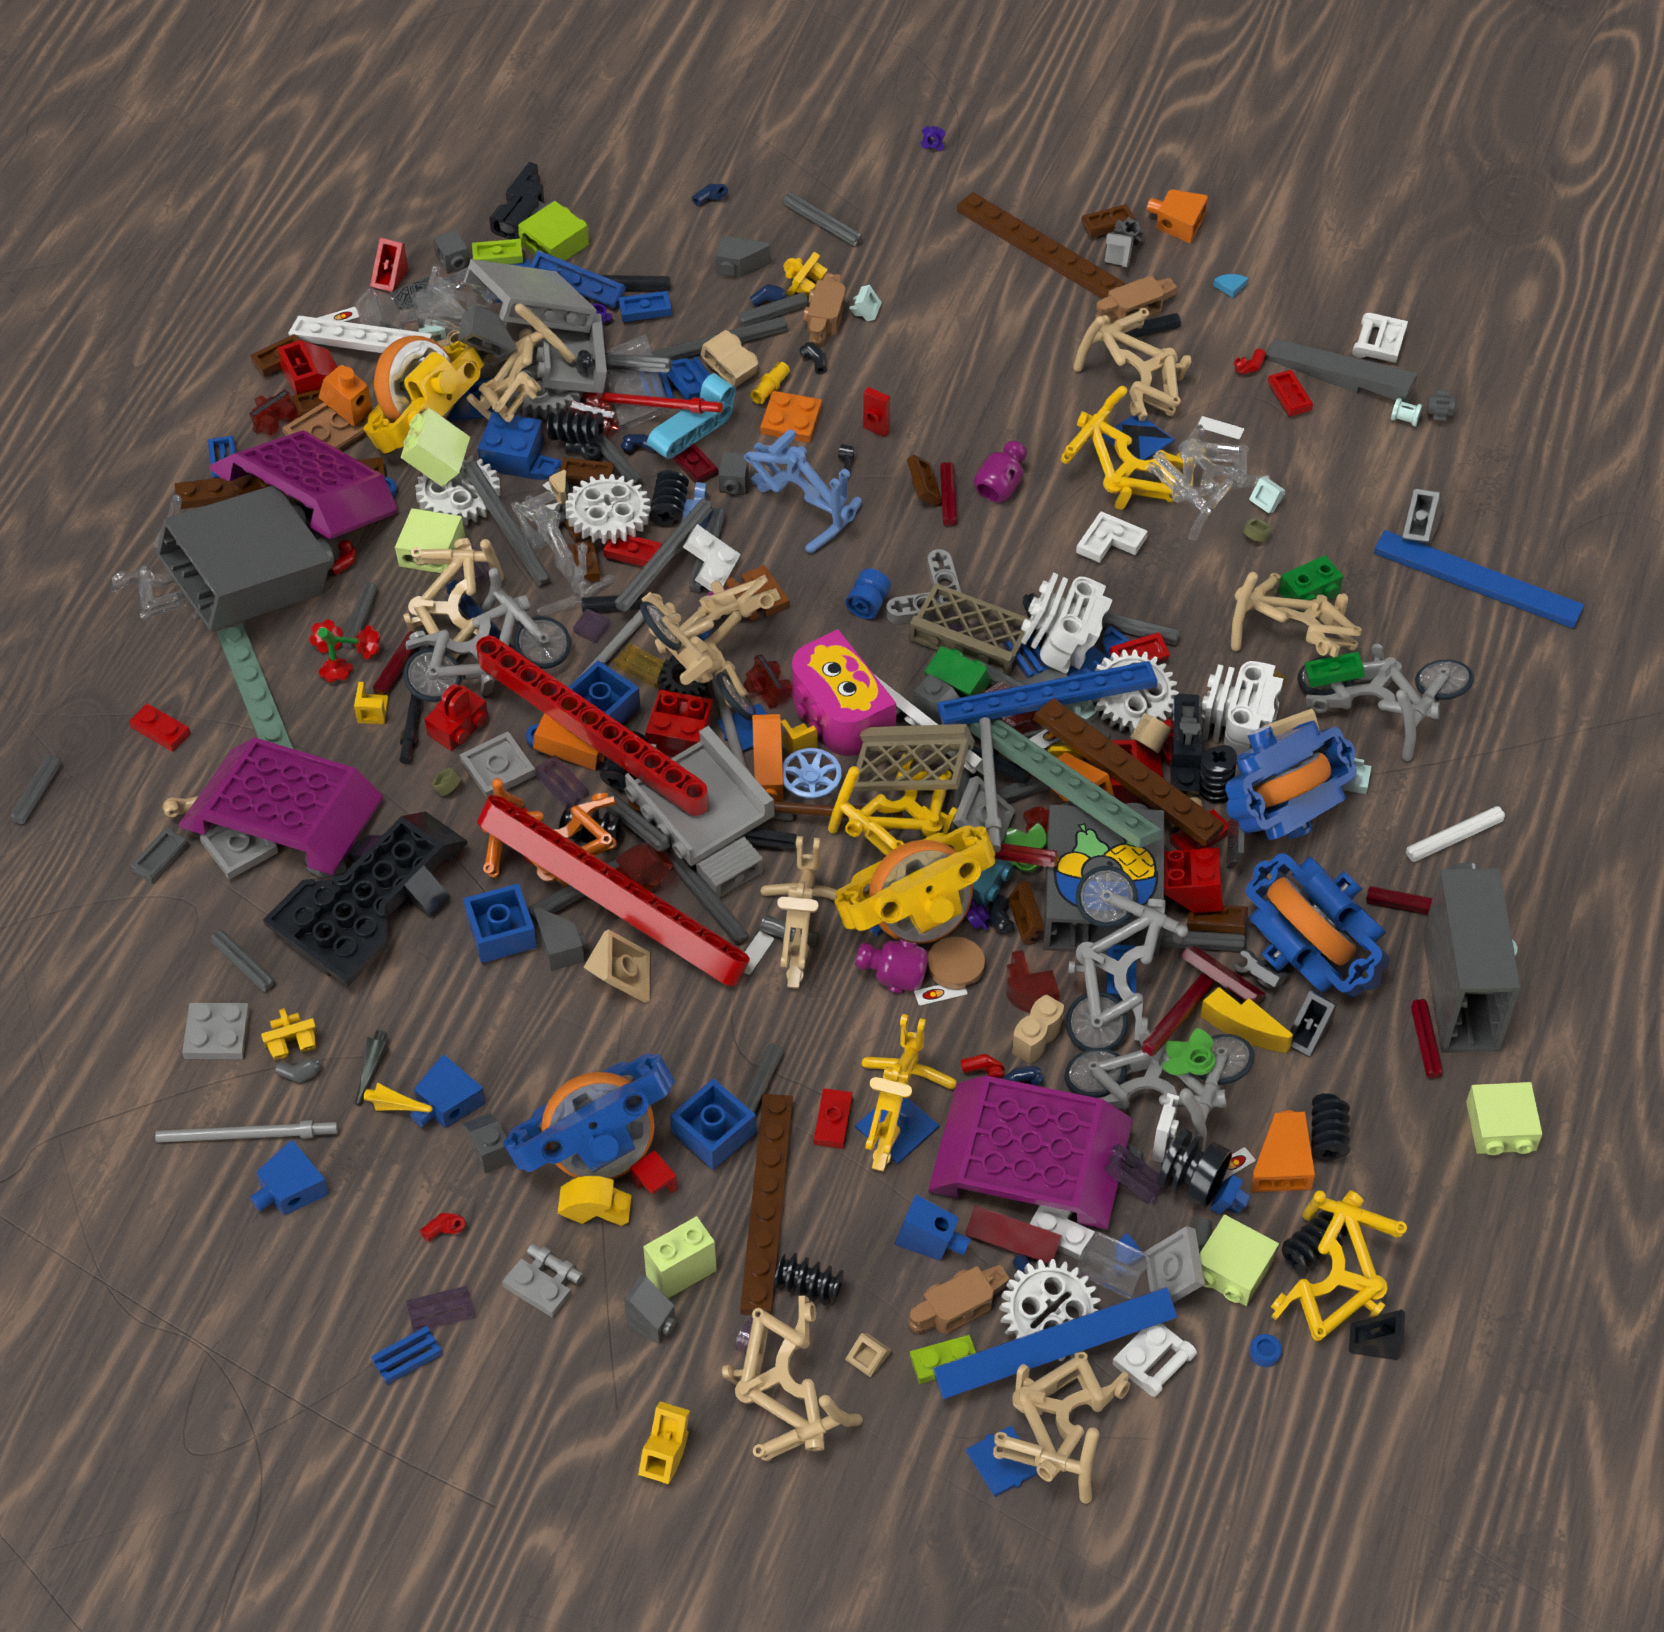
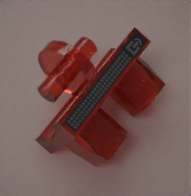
(598, 405)
(270, 411)
(765, 681)

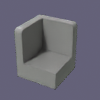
(1118, 249)

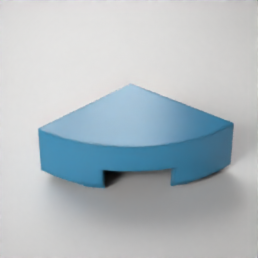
(1230, 283)

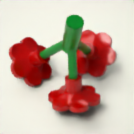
(329, 638)

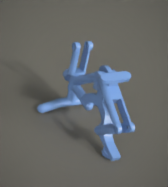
(832, 501)

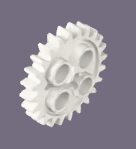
(456, 496)
(608, 508)
(1117, 706)
(1031, 1289)

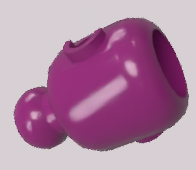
(1001, 473)
(897, 965)

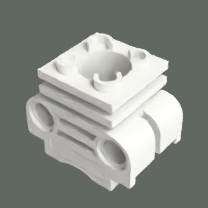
(1069, 621)
(1241, 707)

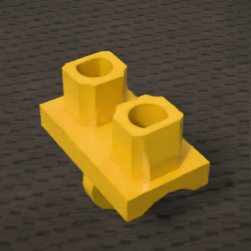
(811, 269)
(302, 1031)

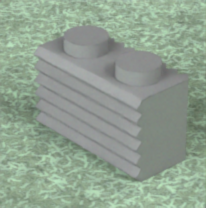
(730, 867)

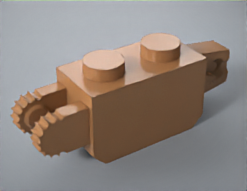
(1132, 297)
(825, 308)
(958, 1300)

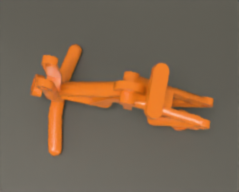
(580, 818)

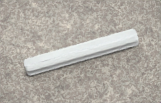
(1455, 834)

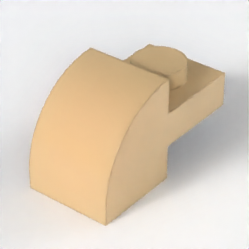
(1151, 733)

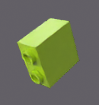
(554, 232)

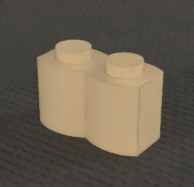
(729, 358)
(1038, 1029)

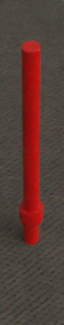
(695, 405)

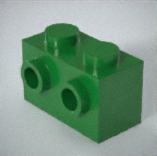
(1310, 580)
(960, 673)

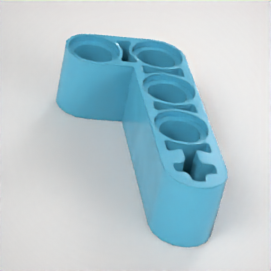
(688, 427)

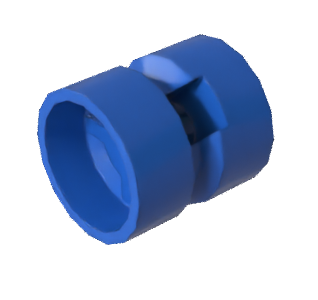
(868, 593)

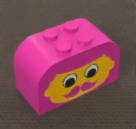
(838, 693)

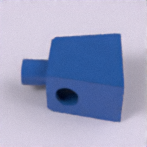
(448, 1092)
(288, 1181)
(930, 1230)

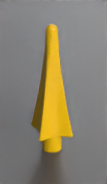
(387, 1099)

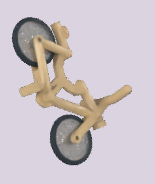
(698, 656)

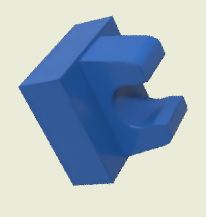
(1230, 1196)

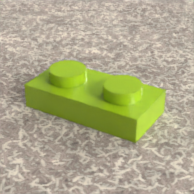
(499, 251)
(937, 1354)

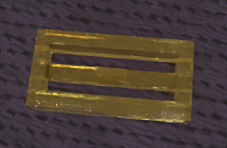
(645, 662)

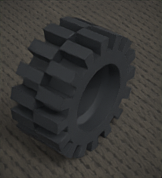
(667, 682)

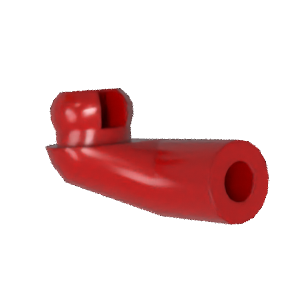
(346, 557)

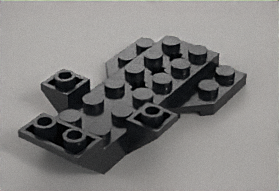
(384, 871)

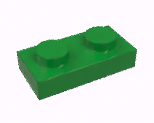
(1334, 669)

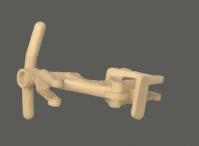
(1164, 358)
(494, 392)
(724, 603)
(423, 606)
(1280, 609)
(798, 907)
(751, 1385)
(1033, 1400)

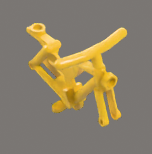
(1118, 480)
(860, 821)
(895, 1087)
(1369, 1286)

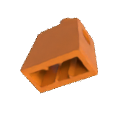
(1179, 213)
(346, 395)

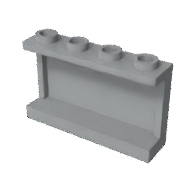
(560, 374)

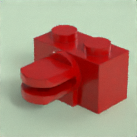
(456, 716)

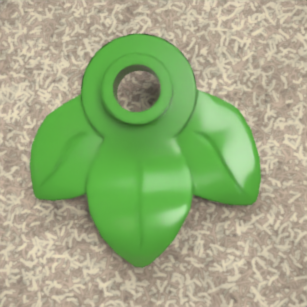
(1034, 838)
(1186, 1056)

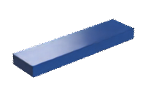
(583, 281)

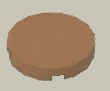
(956, 962)

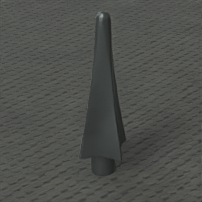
(374, 1055)

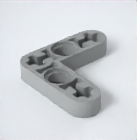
(903, 602)

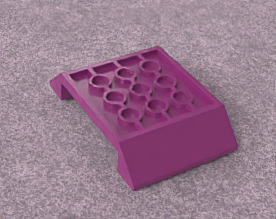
(320, 476)
(288, 801)
(1031, 1147)

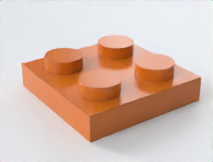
(791, 413)

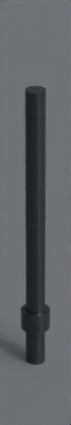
(409, 736)

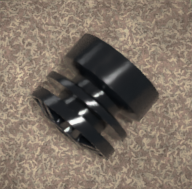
(1188, 1165)

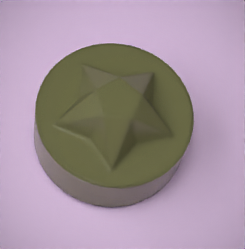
(1257, 530)
(446, 781)

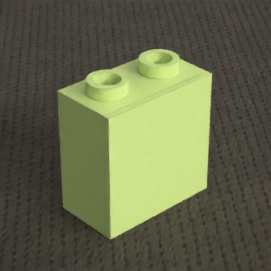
(435, 447)
(428, 531)
(1504, 1118)
(680, 1257)
(1236, 1260)

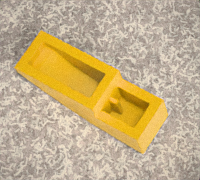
(1245, 1021)

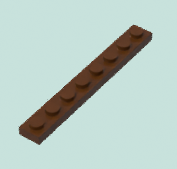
(1038, 245)
(214, 490)
(1129, 772)
(766, 1204)

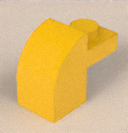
(591, 1197)
(666, 1444)

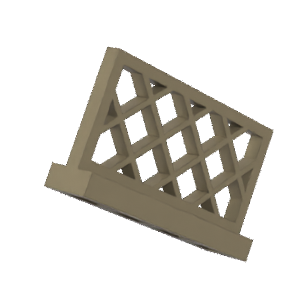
(938, 634)
(914, 741)

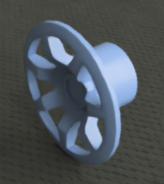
(811, 778)

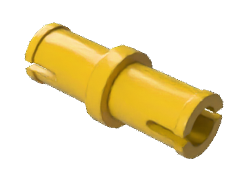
(770, 382)

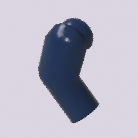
(768, 292)
(1029, 1073)

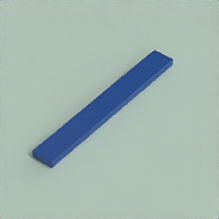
(1479, 579)
(1036, 695)
(1054, 1342)

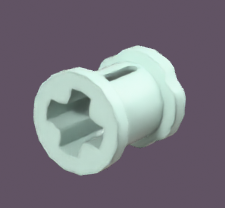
(1406, 412)

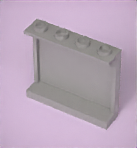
(537, 289)
(734, 800)

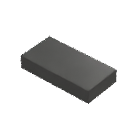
(159, 855)

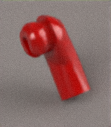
(1246, 366)
(985, 1063)
(443, 1223)

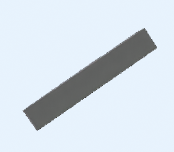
(1343, 370)

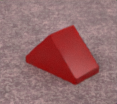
(389, 265)

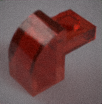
(643, 864)
(1026, 988)

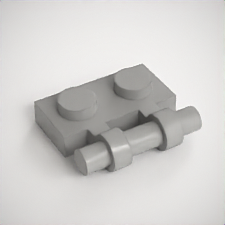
(538, 1288)

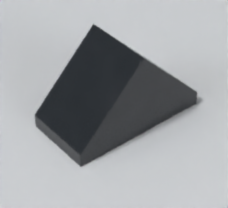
(1312, 1023)
(1378, 1335)

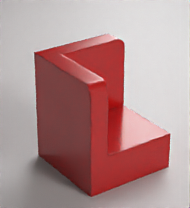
(653, 1174)

